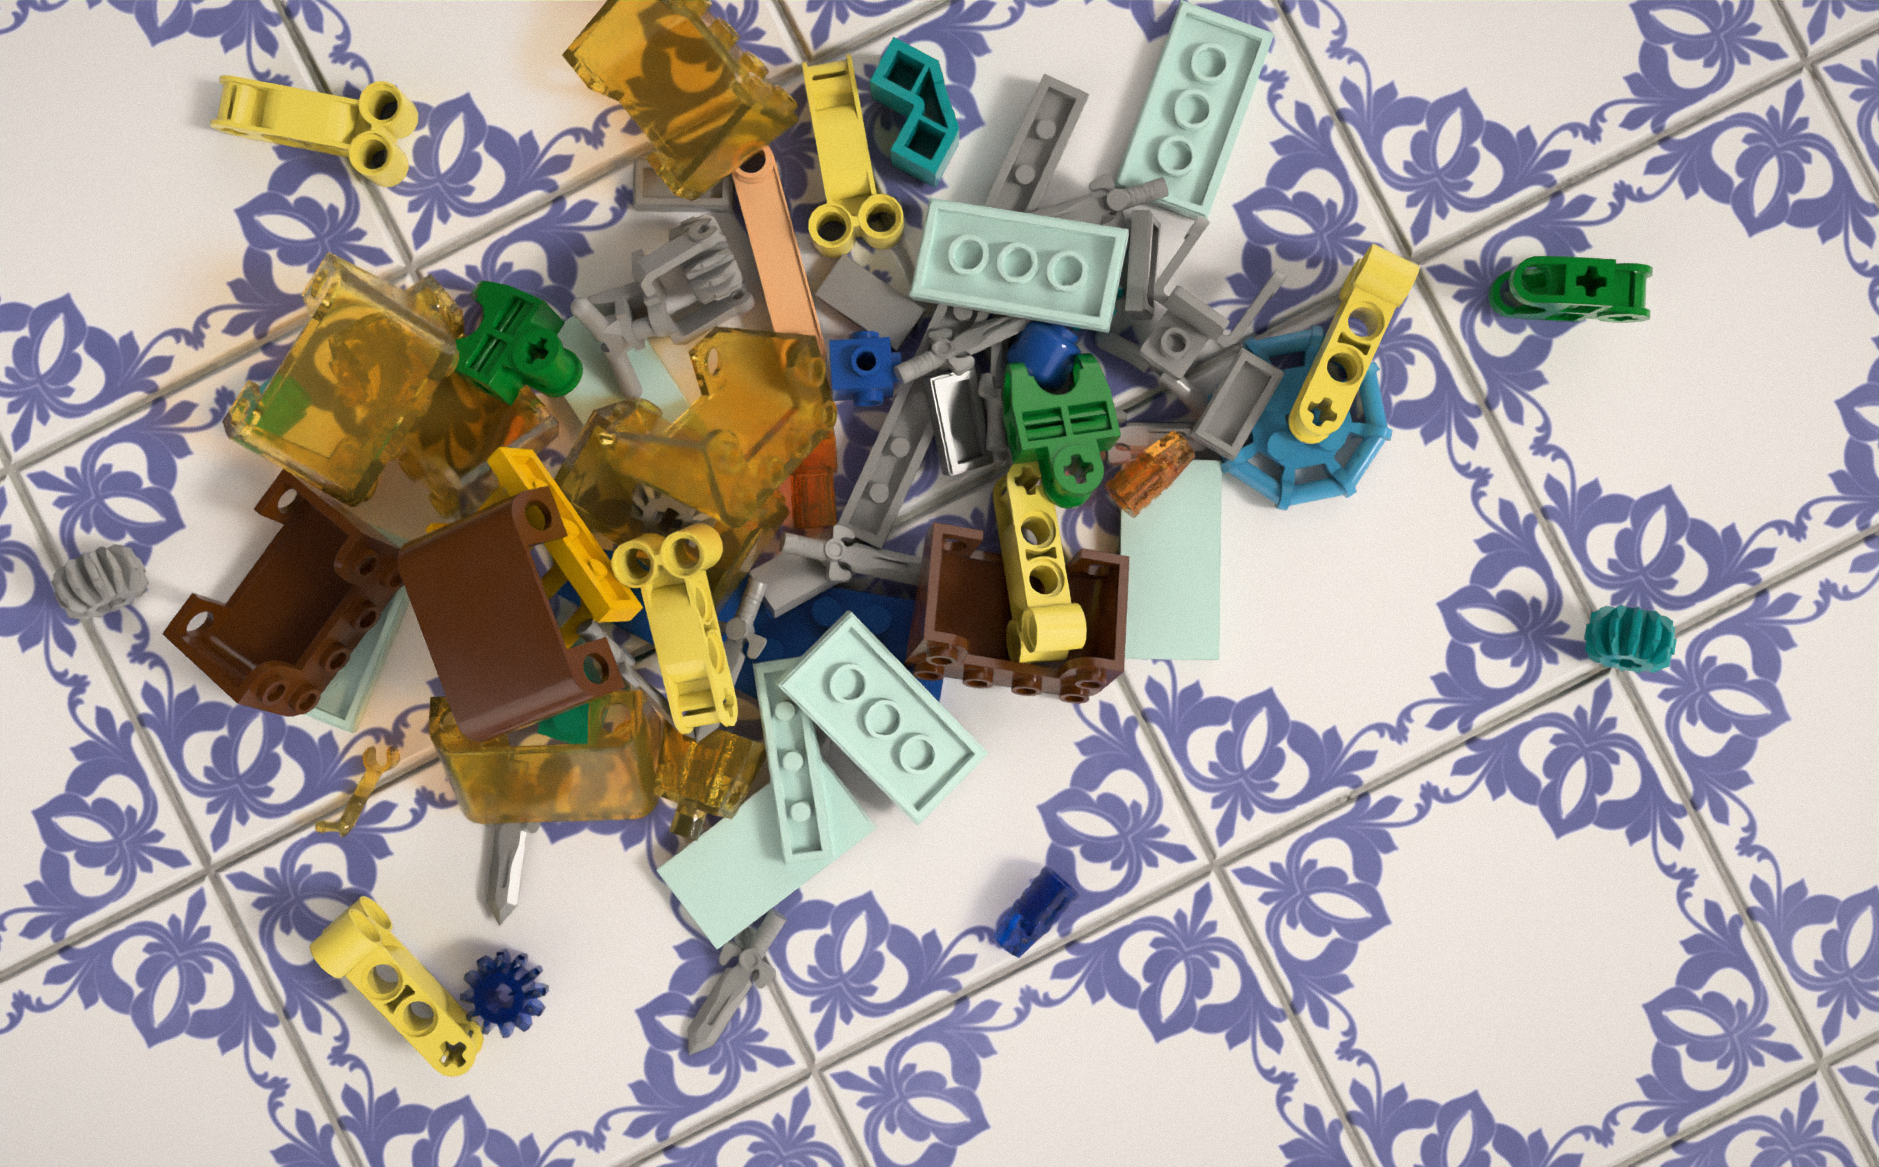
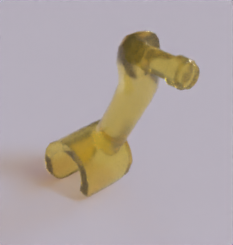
(362, 792)

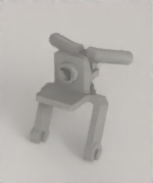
(639, 309)
(1184, 329)

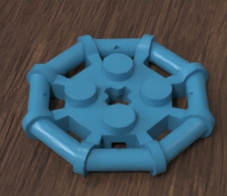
(1274, 439)

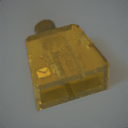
(705, 776)

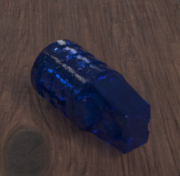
(1035, 912)

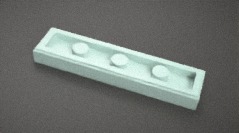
(793, 770)

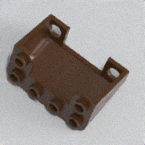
(296, 607)
(966, 610)
(494, 623)

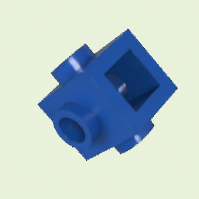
(858, 352)

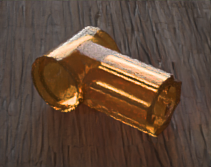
(814, 487)

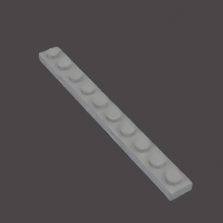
(908, 425)

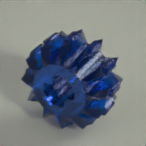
(490, 1007)

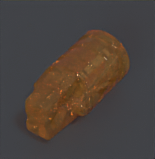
(1150, 473)

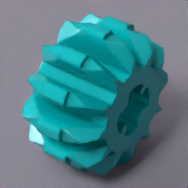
(1630, 639)

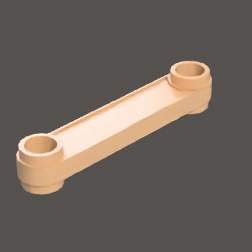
(777, 251)

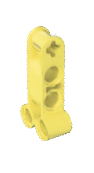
(321, 122)
(845, 162)
(1371, 294)
(683, 622)
(1041, 624)
(362, 941)

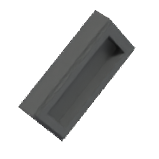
(957, 421)

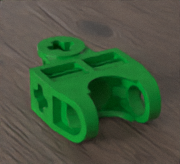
(1574, 290)
(516, 346)
(1061, 429)

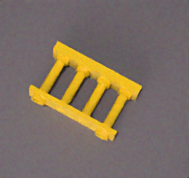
(574, 557)

